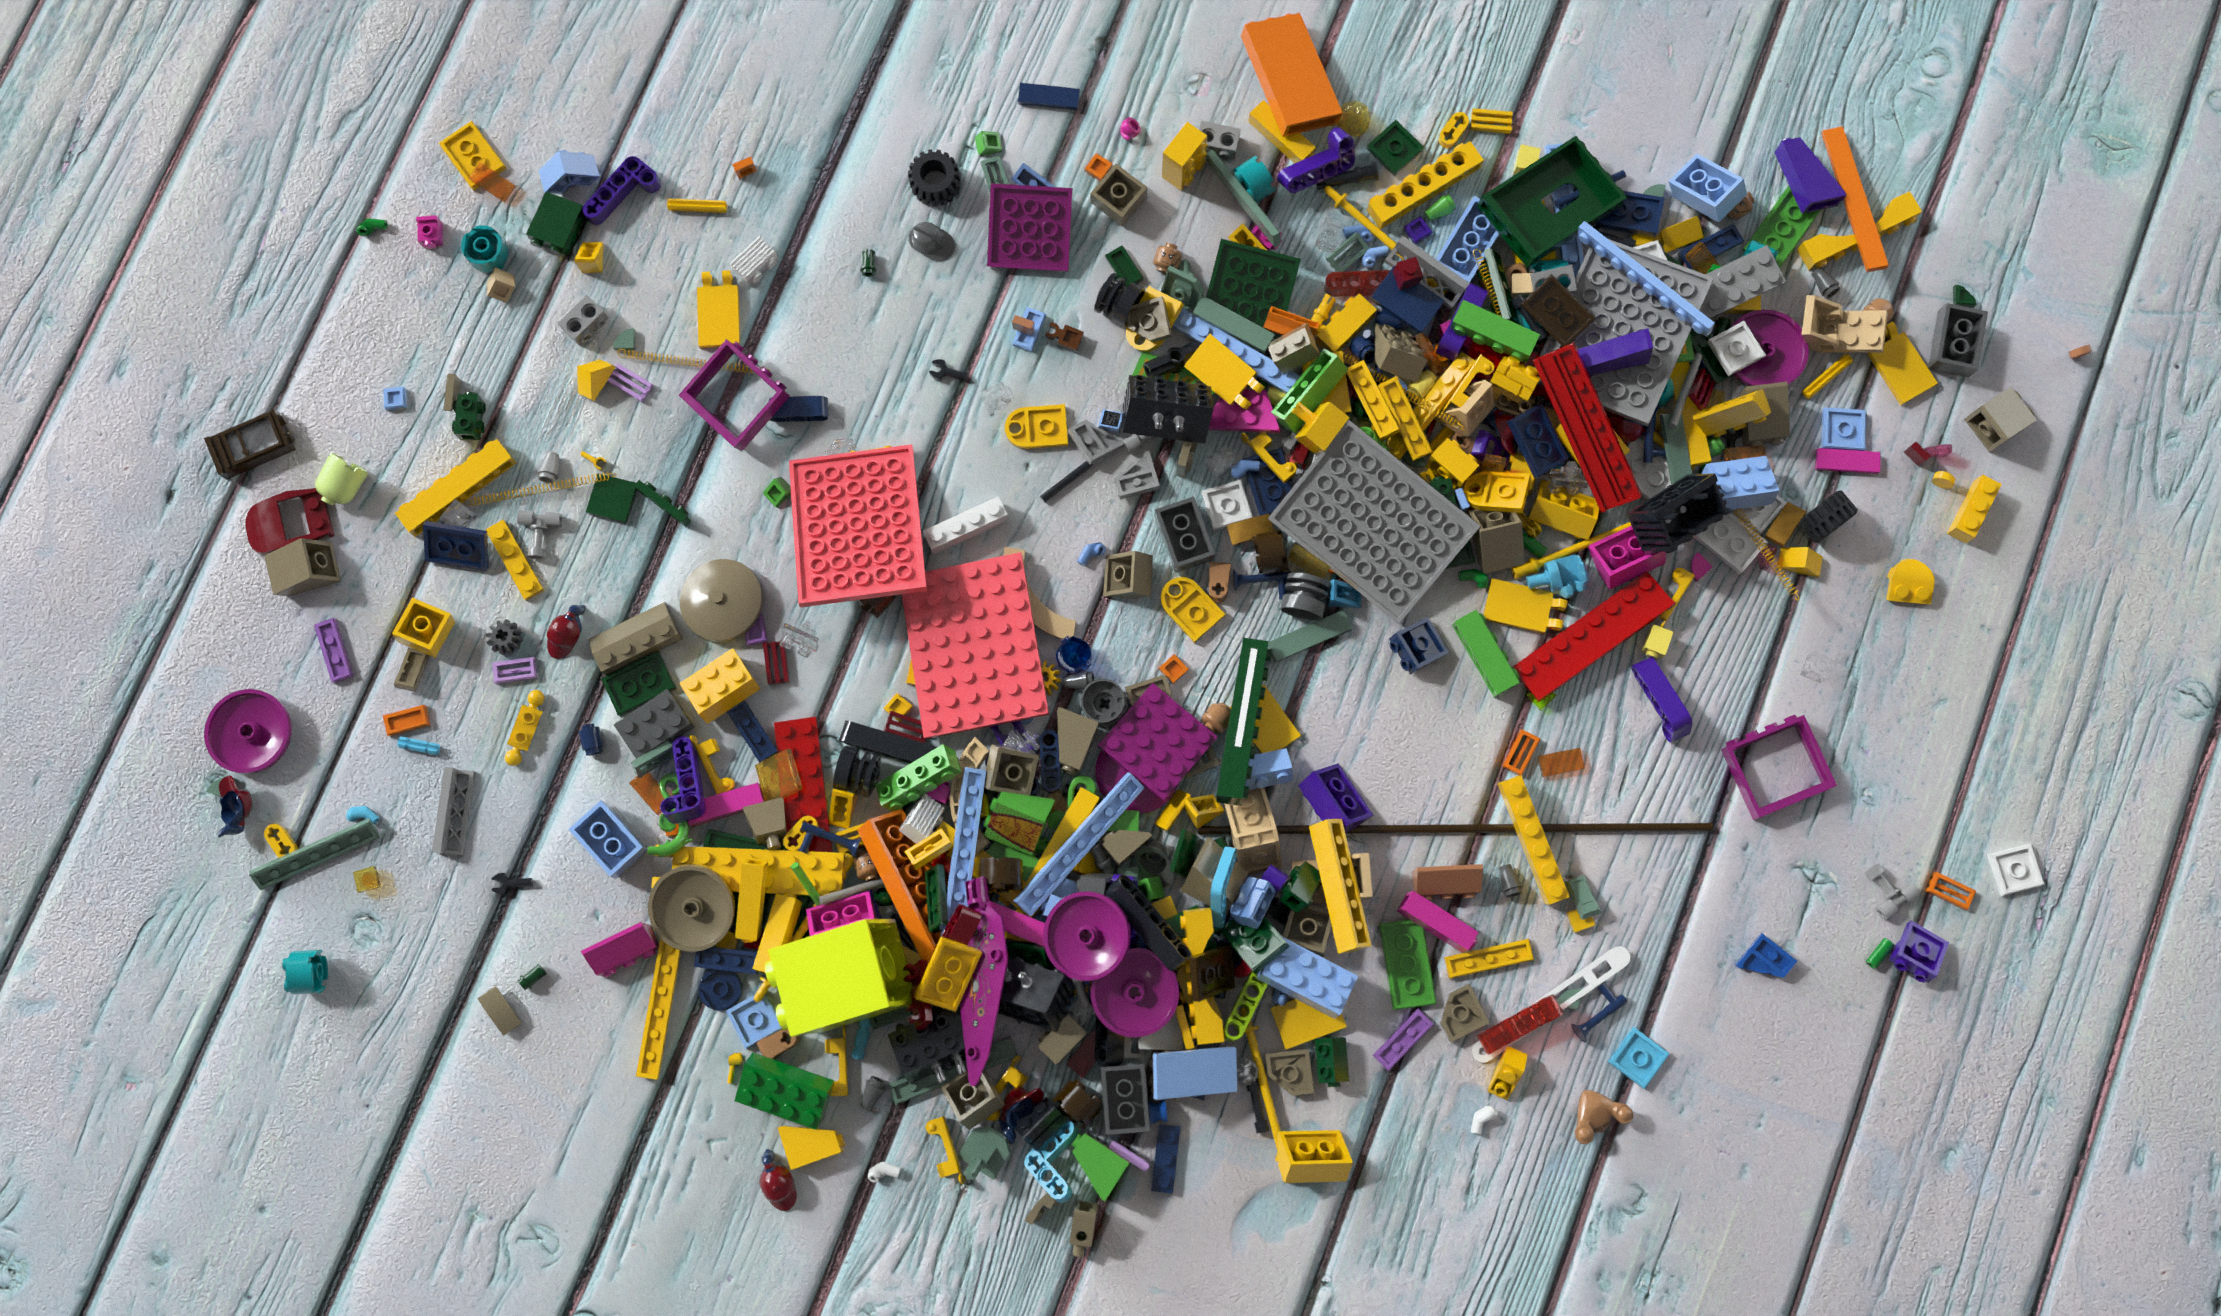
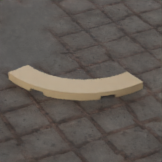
(1043, 617)
(972, 757)

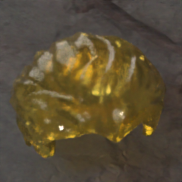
(1355, 118)

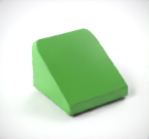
(988, 143)
(777, 491)

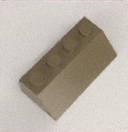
(634, 639)

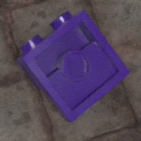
(1919, 952)

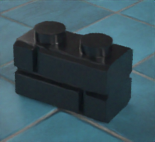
(1041, 1124)

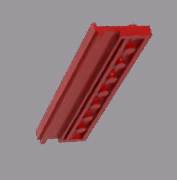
(1587, 427)
(1593, 636)

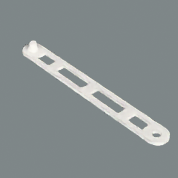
(1616, 958)

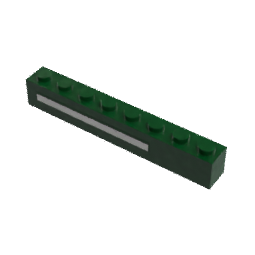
(1242, 722)

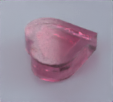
(1939, 450)
(1763, 564)

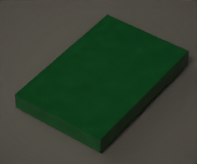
(638, 683)
(1255, 945)

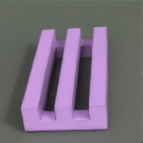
(615, 374)
(532, 668)
(1128, 1155)

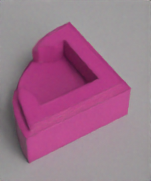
(1699, 566)

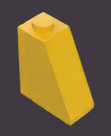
(809, 1145)

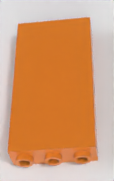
(1291, 74)

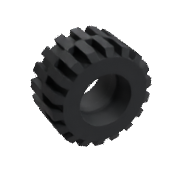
(932, 162)
(1828, 516)

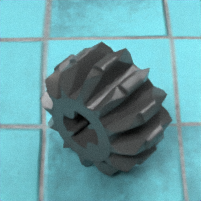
(497, 635)

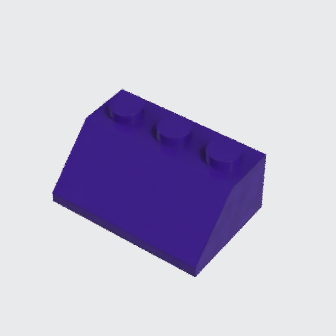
(1335, 797)

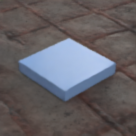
(1843, 429)
(754, 1020)

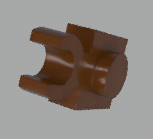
(1068, 337)

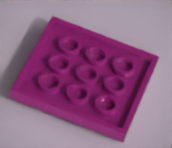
(1029, 227)
(1157, 742)

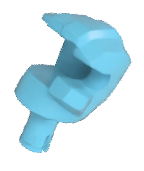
(1562, 576)

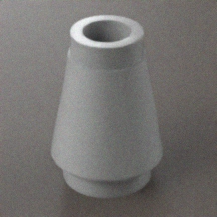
(549, 468)

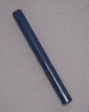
(1574, 196)

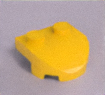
(1910, 582)

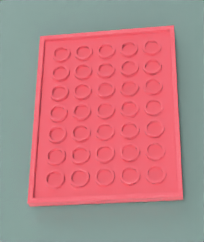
(856, 526)
(975, 647)

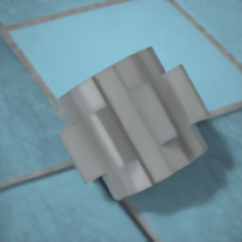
(1246, 1071)

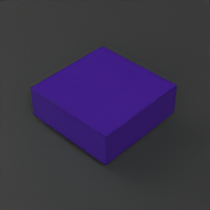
(1417, 230)

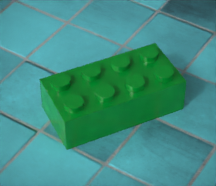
(784, 1090)

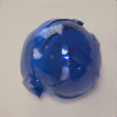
(1073, 655)

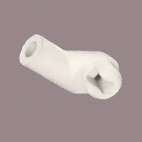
(1482, 1116)
(882, 1169)

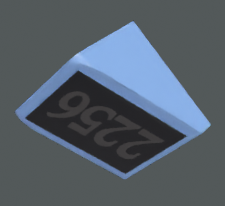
(1110, 421)

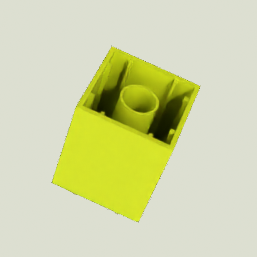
(839, 976)

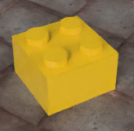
(1452, 463)
(423, 627)

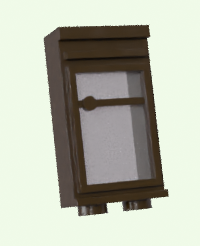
(250, 444)

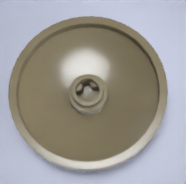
(721, 600)
(691, 908)

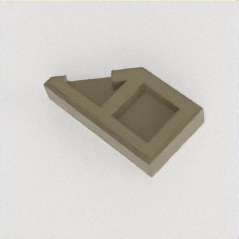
(453, 386)

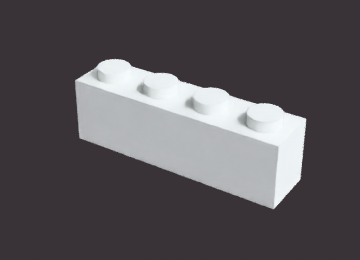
(966, 525)

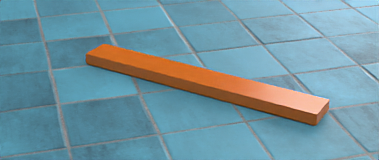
(1855, 199)

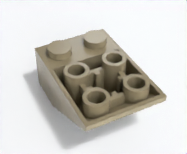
(1398, 353)

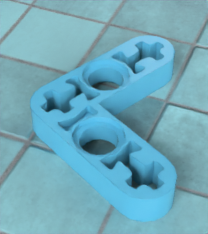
(1219, 886)
(1046, 1158)

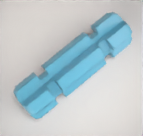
(418, 745)
(861, 1039)

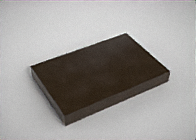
(1557, 311)
(1212, 972)

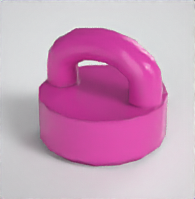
(1130, 128)

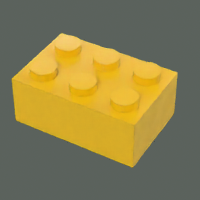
(1184, 156)
(719, 686)

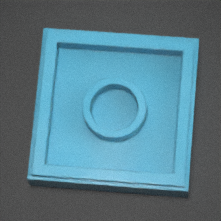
(1638, 1057)

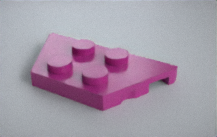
(1254, 419)

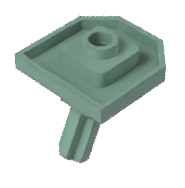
(1183, 285)
(984, 1152)

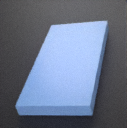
(1194, 1072)

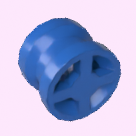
(1157, 1111)

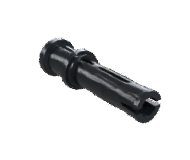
(1356, 175)

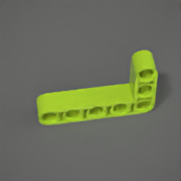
(1248, 1003)

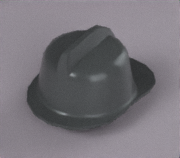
(931, 241)
(1154, 862)

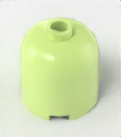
(339, 481)

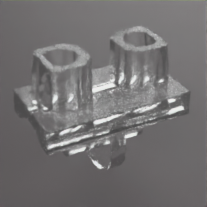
(1567, 476)
(801, 635)
(1015, 740)

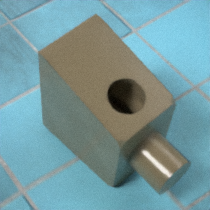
(767, 822)
(1083, 1220)

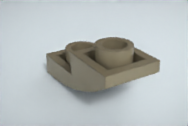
(499, 1010)
(1036, 1212)

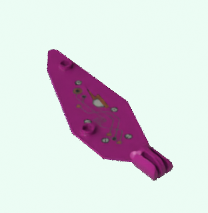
(983, 994)

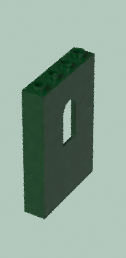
(1526, 222)

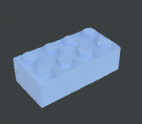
(1470, 233)
(1309, 979)

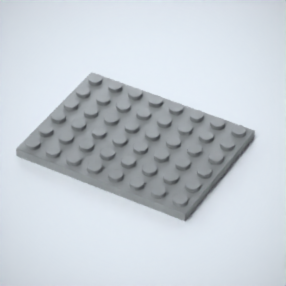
(1624, 309)
(1374, 521)

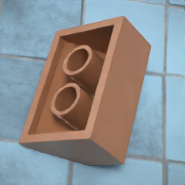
(1448, 881)

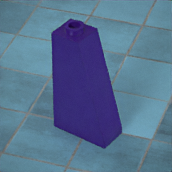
(1807, 177)
(1618, 353)

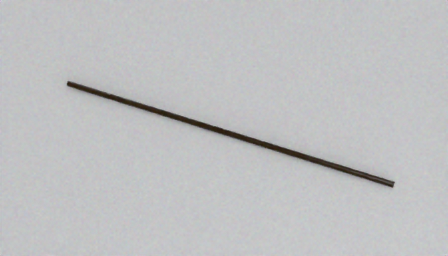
(1487, 828)

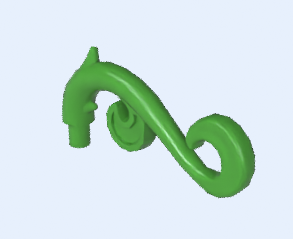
(1057, 816)
(681, 839)

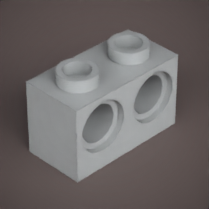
(1219, 135)
(1557, 273)
(579, 317)

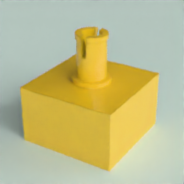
(1319, 425)

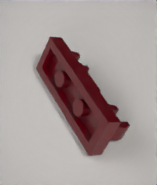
(922, 1010)

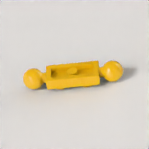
(524, 728)

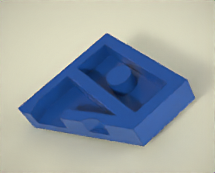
(1766, 958)

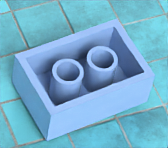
(1708, 187)
(1745, 482)
(608, 839)

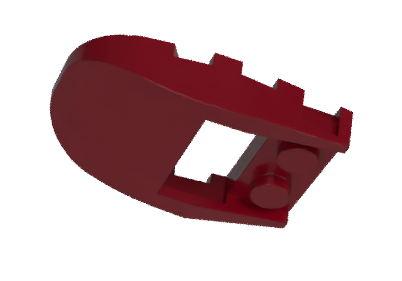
(266, 527)

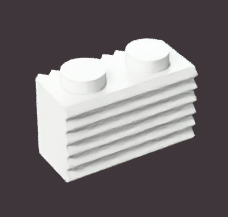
(754, 261)
(922, 819)

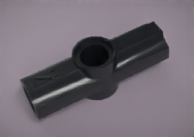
(1164, 363)

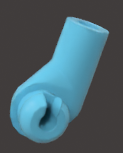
(361, 812)

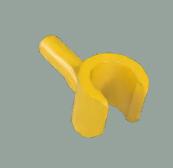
(594, 460)
(734, 1059)

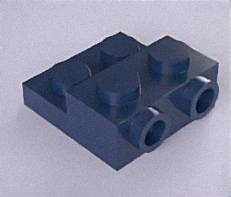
(1418, 645)

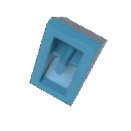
(1343, 595)

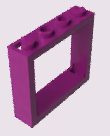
(706, 374)
(1812, 749)

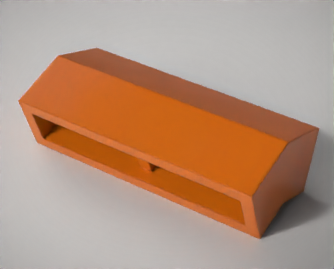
(1282, 322)

